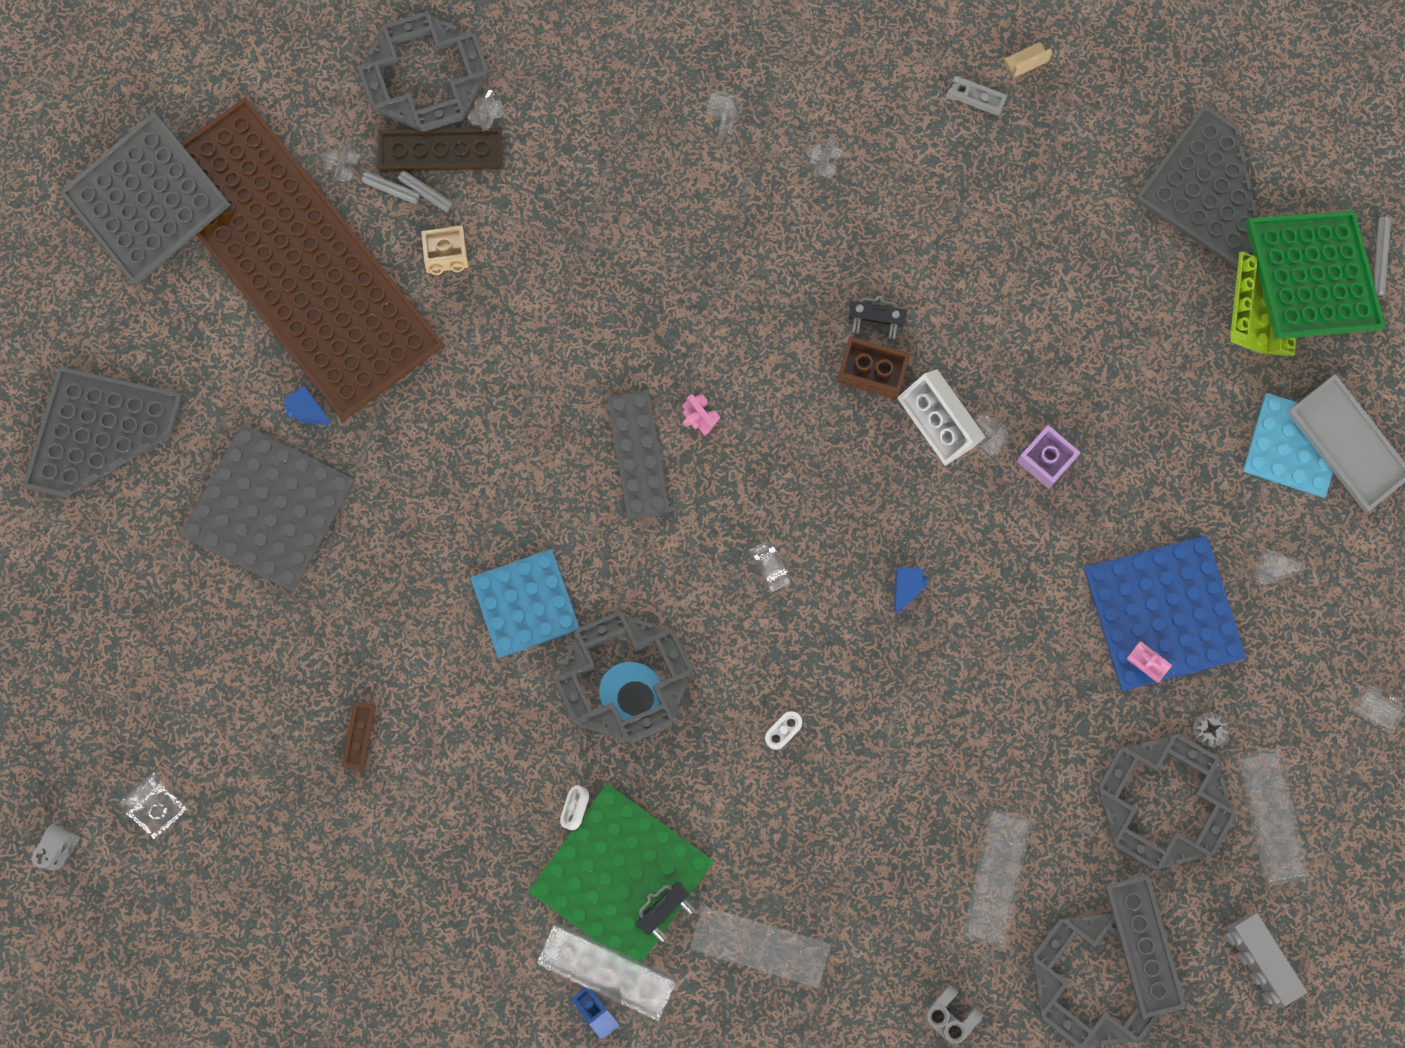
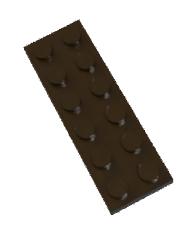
(440, 149)

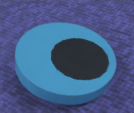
(629, 689)

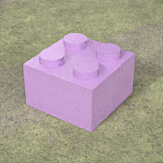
(1048, 457)

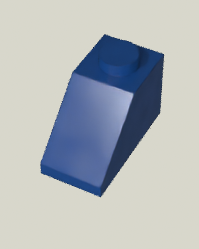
(304, 408)
(908, 585)
(595, 1012)

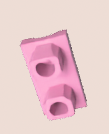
(697, 416)
(1149, 662)

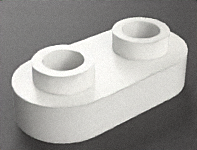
(783, 730)
(574, 807)

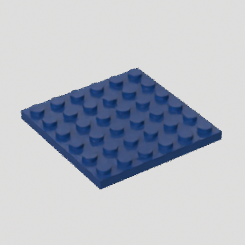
(1170, 604)

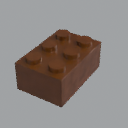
(873, 368)

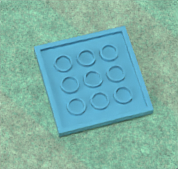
(1283, 452)

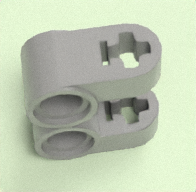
(58, 845)
(948, 1019)

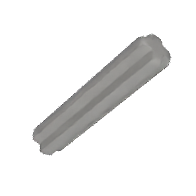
(390, 187)
(425, 191)

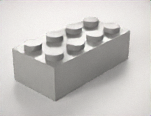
(1265, 960)

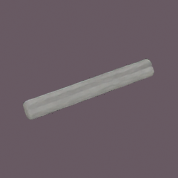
(1381, 256)

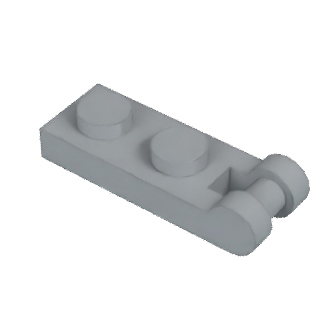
(977, 95)

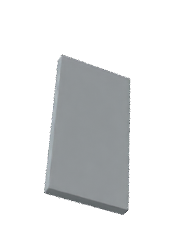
(1349, 443)

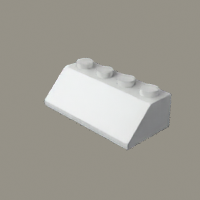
(941, 417)

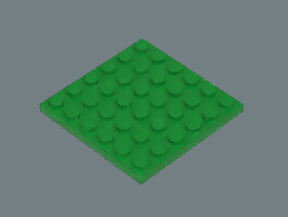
(1314, 274)
(611, 868)

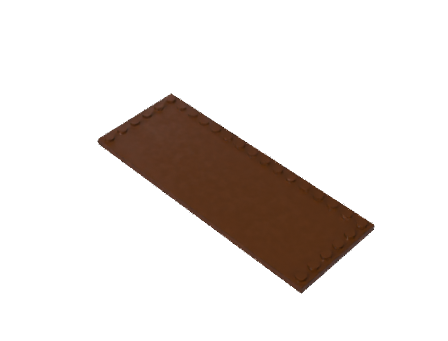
(305, 266)

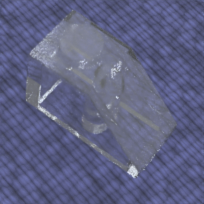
(1274, 567)

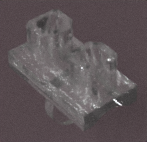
(486, 111)
(347, 155)
(820, 157)

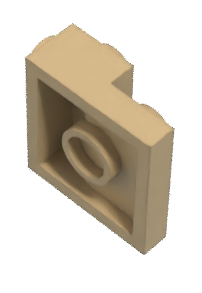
(444, 250)

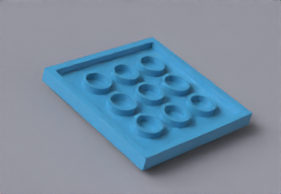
(525, 603)

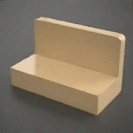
(1027, 59)

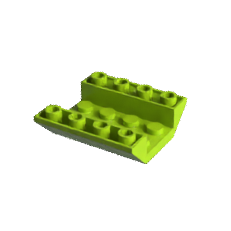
(1250, 316)

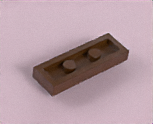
(358, 736)

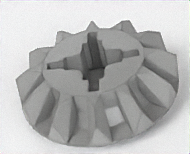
(1208, 739)

